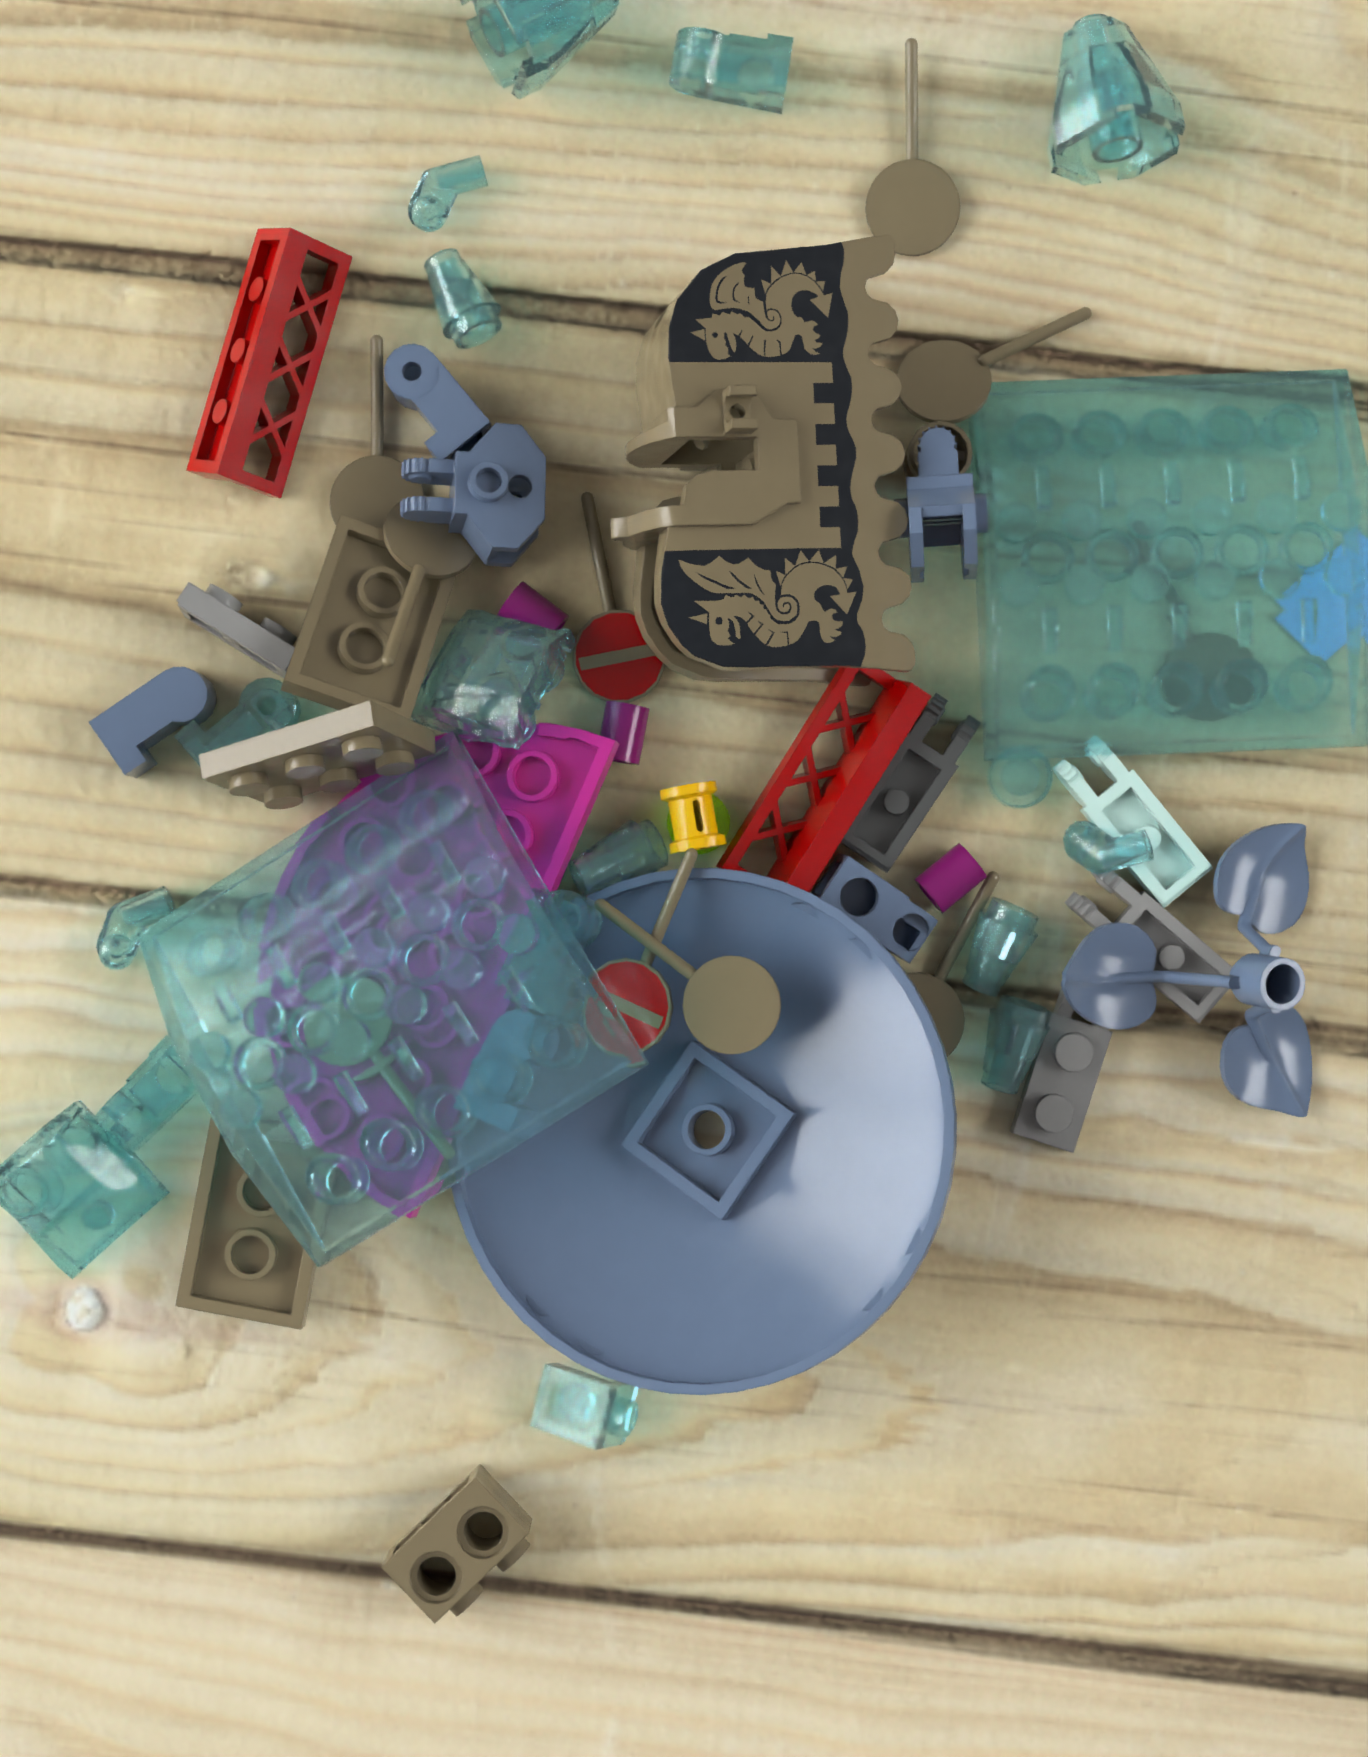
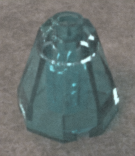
(534, 38)
(1109, 105)

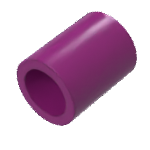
(532, 607)
(627, 726)
(950, 878)

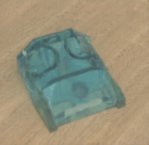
(492, 678)
(76, 1188)

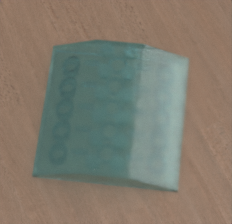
(1172, 565)
(384, 1003)

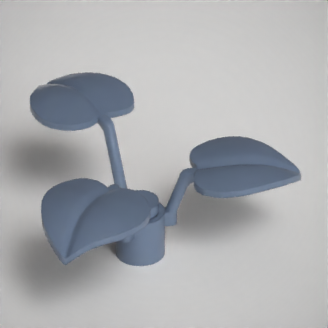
(1270, 1056)

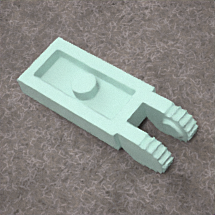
(1133, 807)

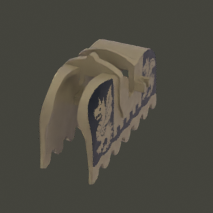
(777, 550)

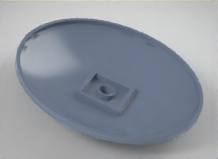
(791, 1230)

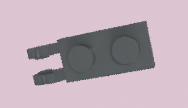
(907, 789)

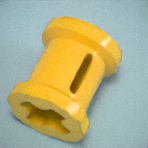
(692, 816)

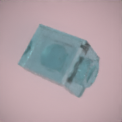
(584, 1407)

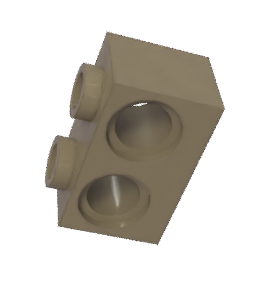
(448, 1535)

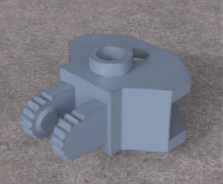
(482, 493)
(942, 505)

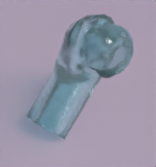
(439, 189)
(1101, 852)
(124, 920)

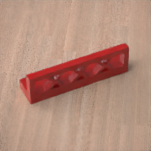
(249, 355)
(848, 782)

